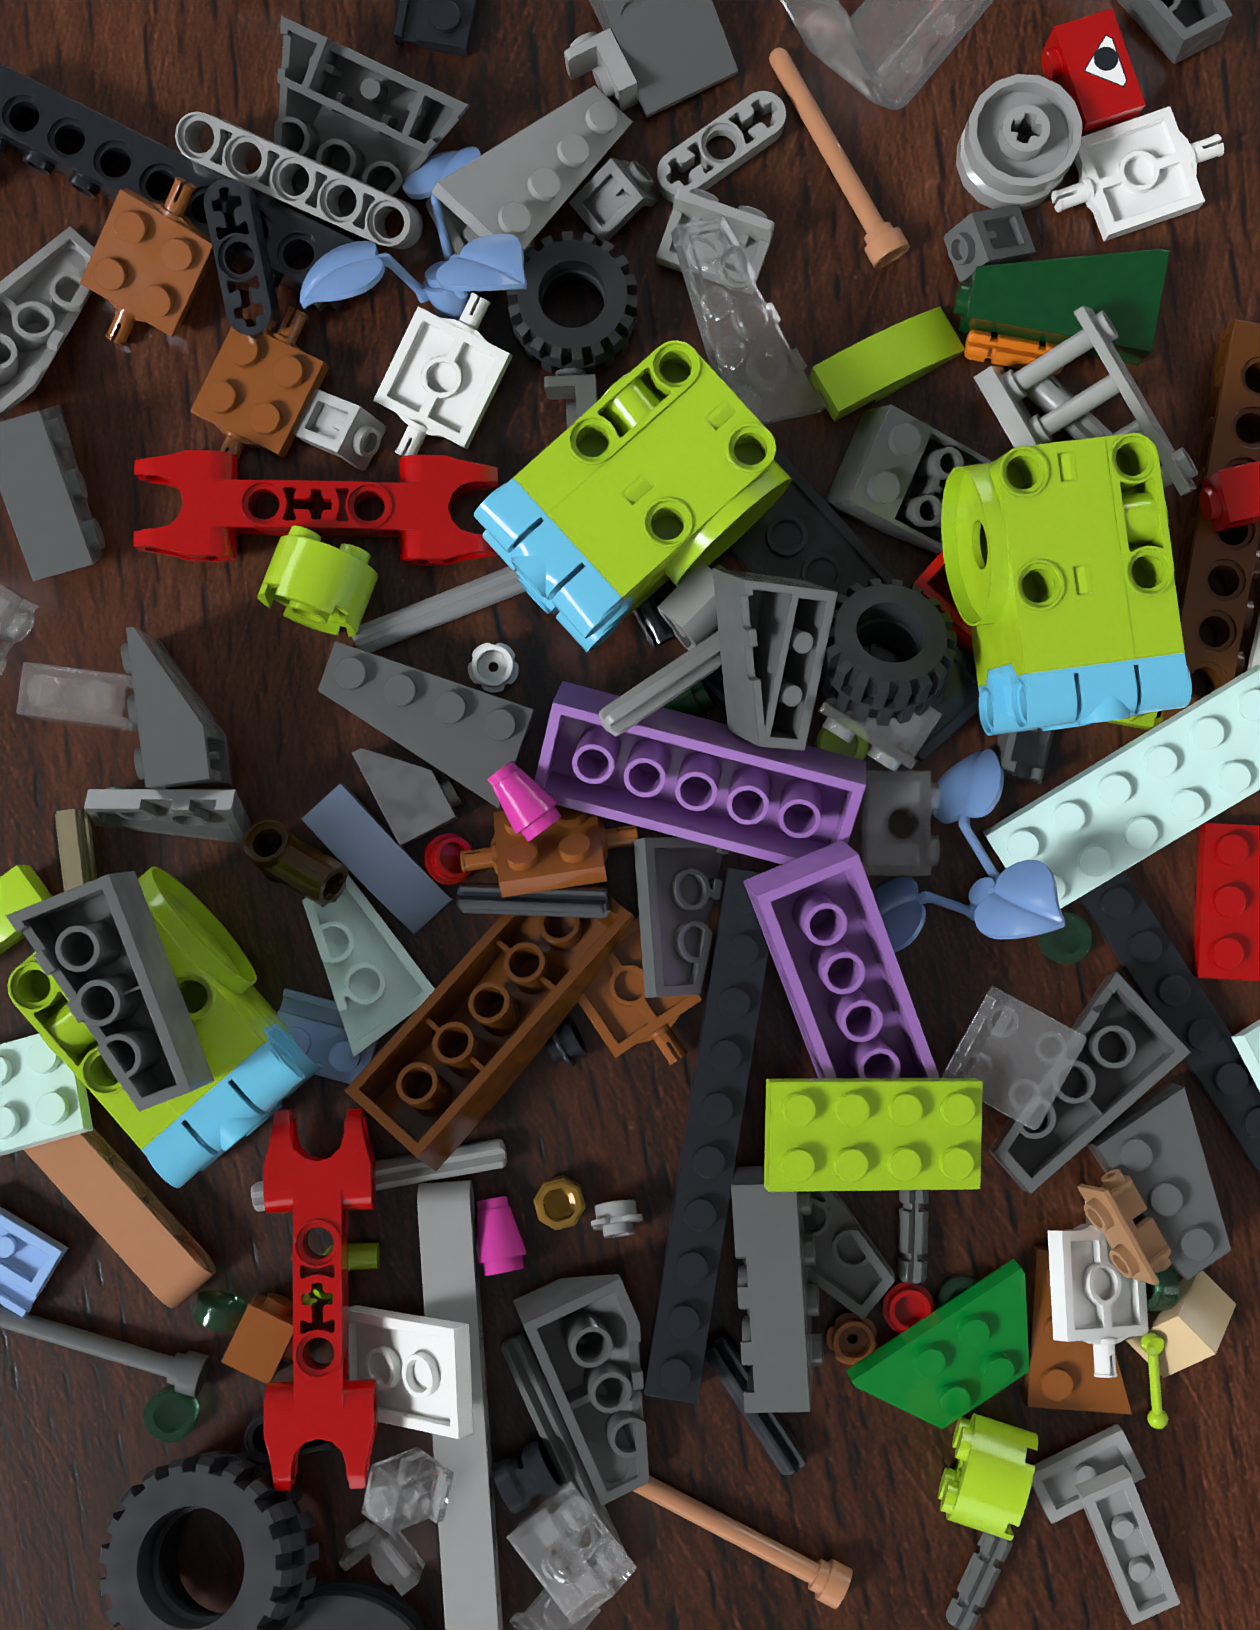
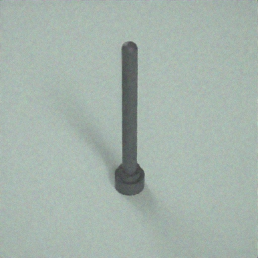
(183, 1371)

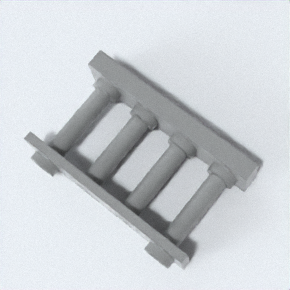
(1007, 389)

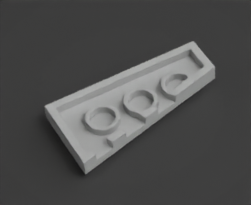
(534, 171)

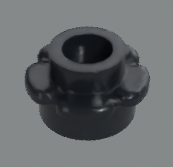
(566, 1043)

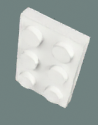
(418, 1369)

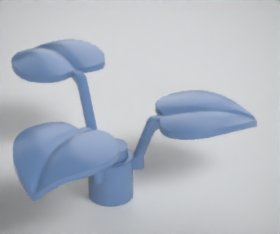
(482, 265)
(1004, 905)

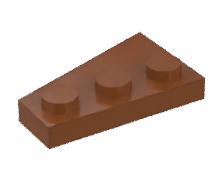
(1062, 1370)

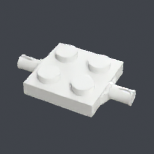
(1138, 174)
(443, 377)
(1091, 1296)

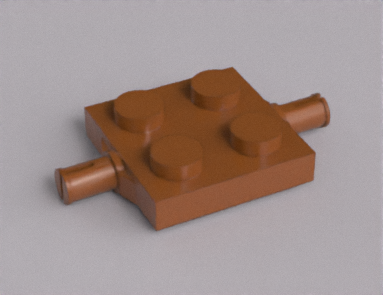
(149, 261)
(260, 387)
(559, 857)
(619, 1006)

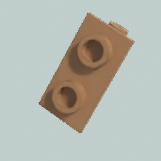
(1136, 1249)

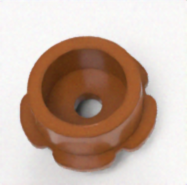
(848, 1324)

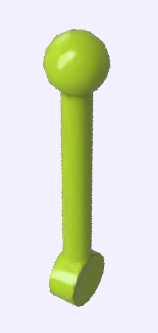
(1153, 1345)

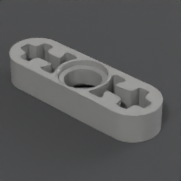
(758, 138)

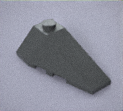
(592, 1363)

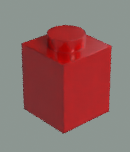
(1232, 496)

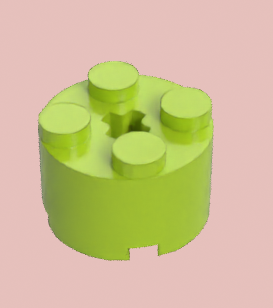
(319, 582)
(990, 1476)

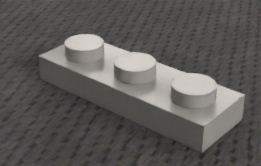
(1127, 1544)

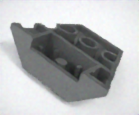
(355, 114)

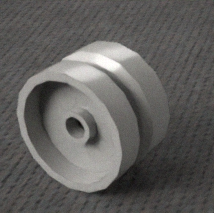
(1018, 142)

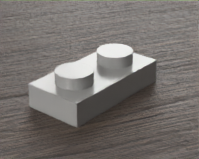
(1058, 1474)

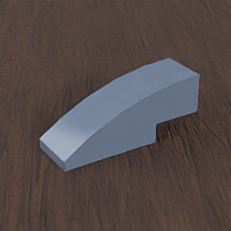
(376, 858)

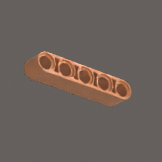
(126, 1215)

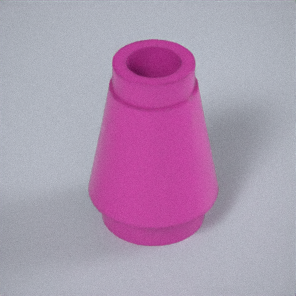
(523, 801)
(498, 1238)

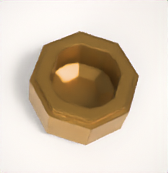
(559, 1202)

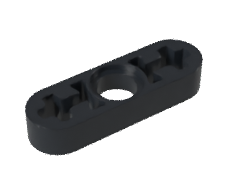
(245, 216)

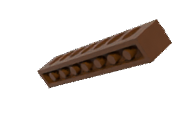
(1201, 548)

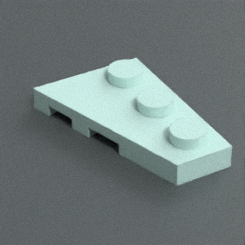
(366, 967)

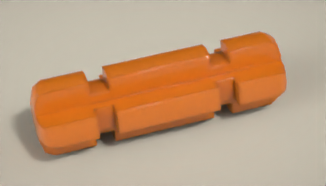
(1004, 349)

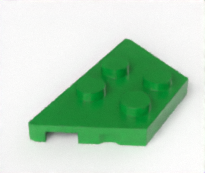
(955, 1353)

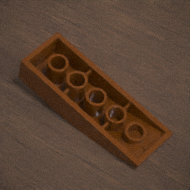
(483, 1028)

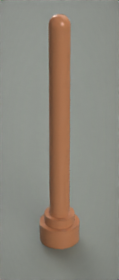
(883, 241)
(825, 1579)

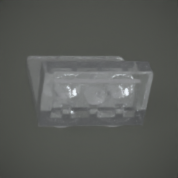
(891, 743)
(1017, 1056)

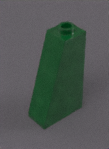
(1041, 296)

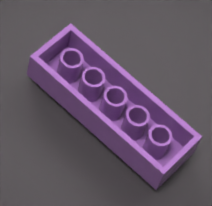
(698, 780)
(839, 967)

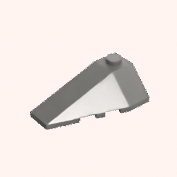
(37, 313)

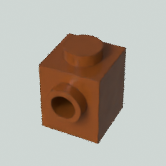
(263, 1338)

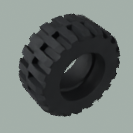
(145, 1538)

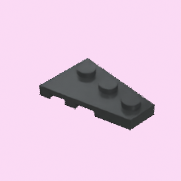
(675, 905)
(846, 1257)

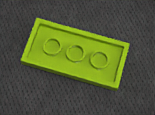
(872, 1134)

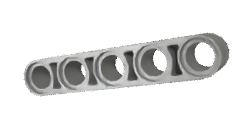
(276, 175)

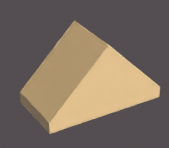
(1191, 1327)

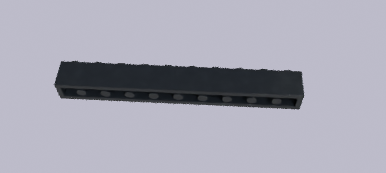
(708, 1147)

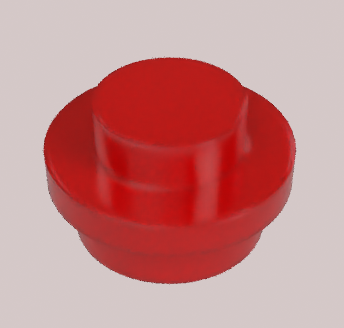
(443, 859)
(906, 1305)

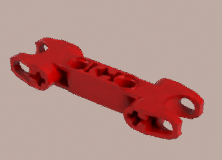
(221, 507)
(321, 1398)

